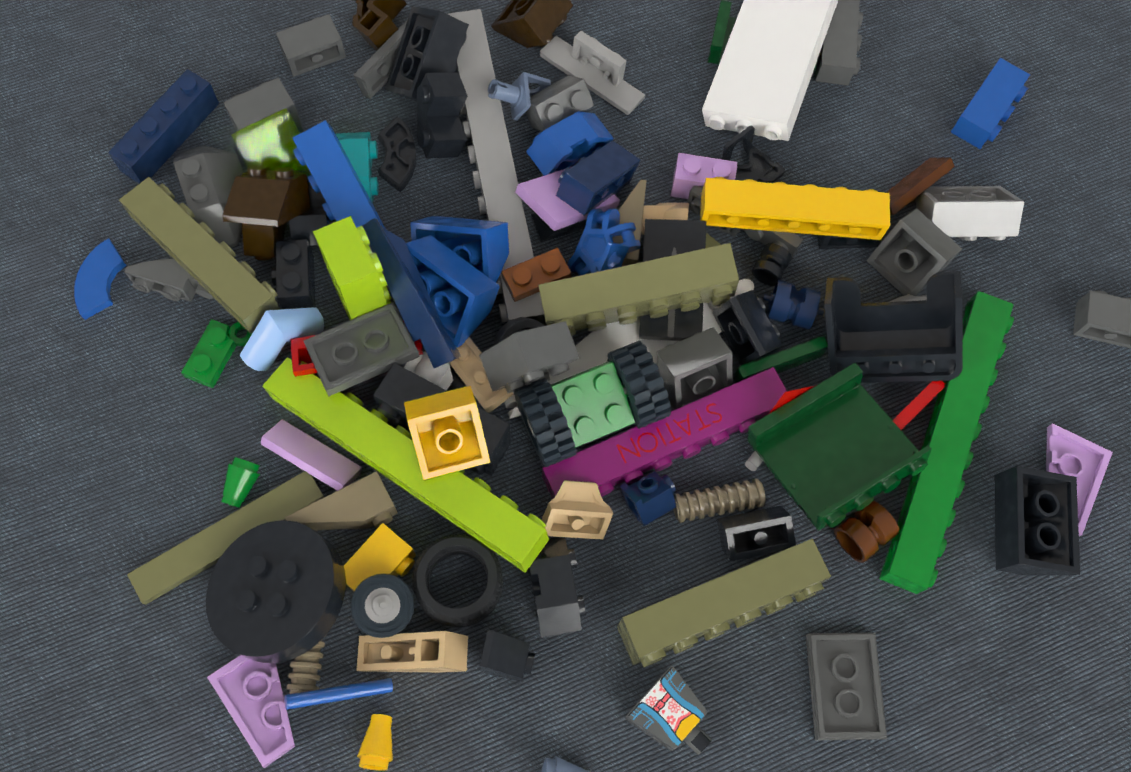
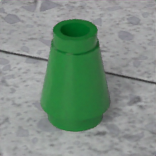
(239, 481)

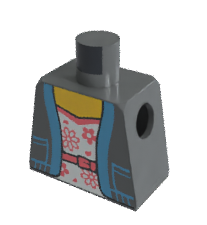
(671, 713)

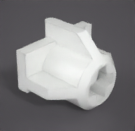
(439, 376)

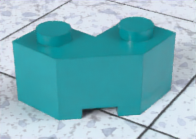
(361, 154)

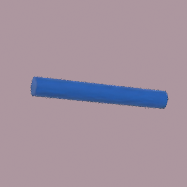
(338, 693)

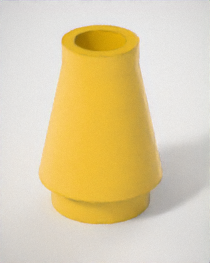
(377, 744)

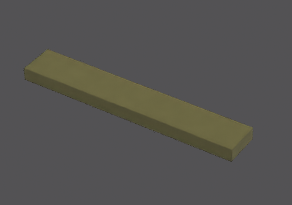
(207, 546)

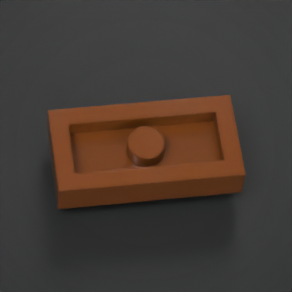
(525, 277)

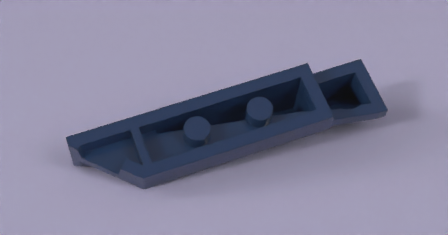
(410, 294)

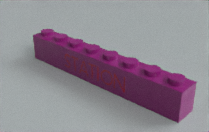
(680, 434)

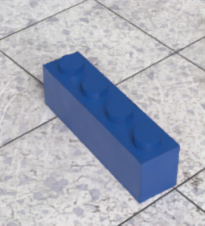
(334, 175)

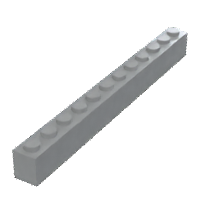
(493, 160)

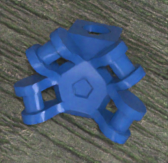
(596, 246)

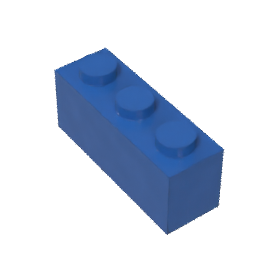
(991, 104)

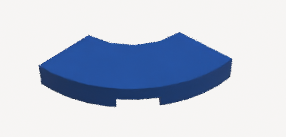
(95, 279)

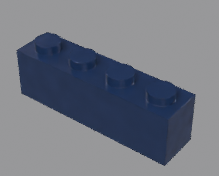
(164, 127)

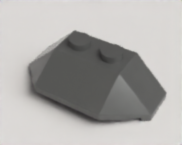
(206, 182)

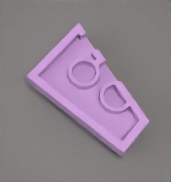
(257, 706)

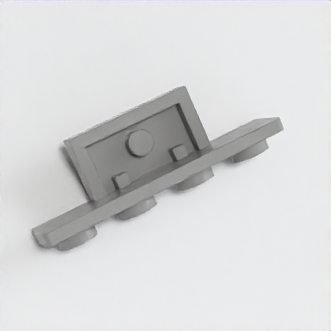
(598, 66)

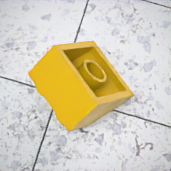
(447, 432)

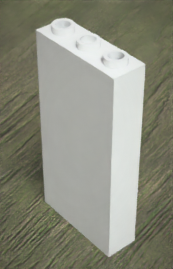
(767, 66)

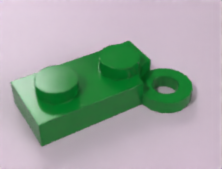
(213, 352)

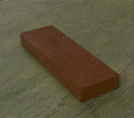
(918, 182)

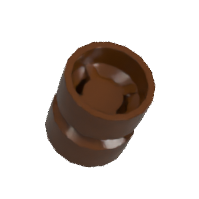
(866, 531)

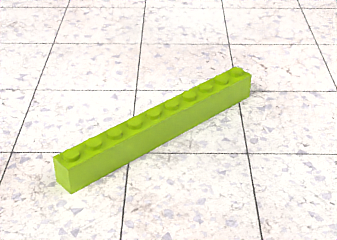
(393, 454)

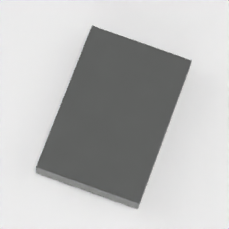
(361, 349)
(845, 686)

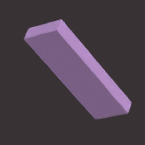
(311, 455)

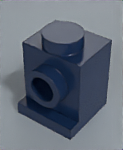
(650, 497)

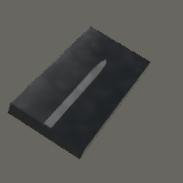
(667, 239)

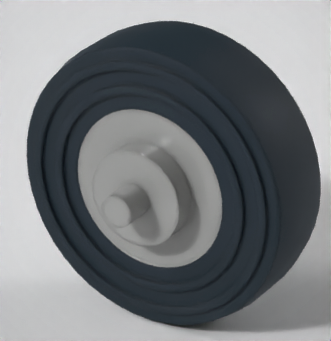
(382, 605)

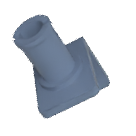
(518, 92)

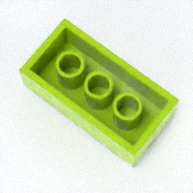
(353, 267)

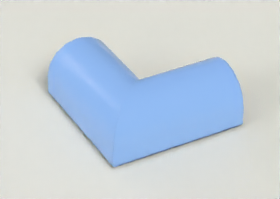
(275, 330)

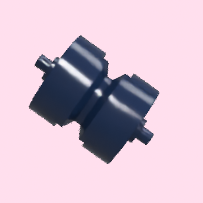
(792, 304)

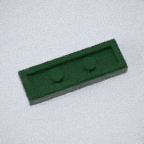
(784, 359)

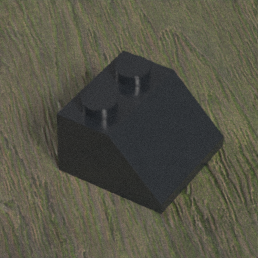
(747, 327)

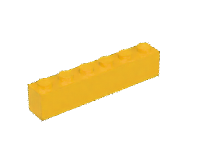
(795, 208)

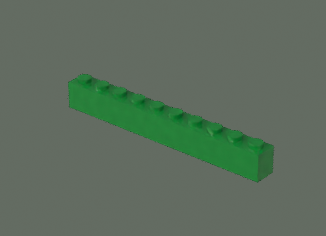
(950, 434)

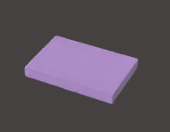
(542, 199)

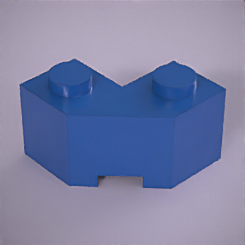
(568, 142)

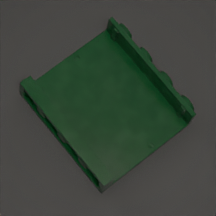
(835, 448)

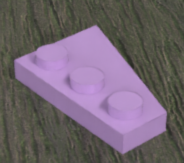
(1078, 458)

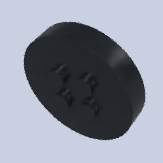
(275, 592)

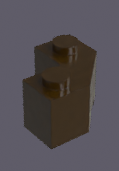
(375, 20)

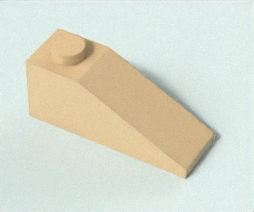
(413, 652)

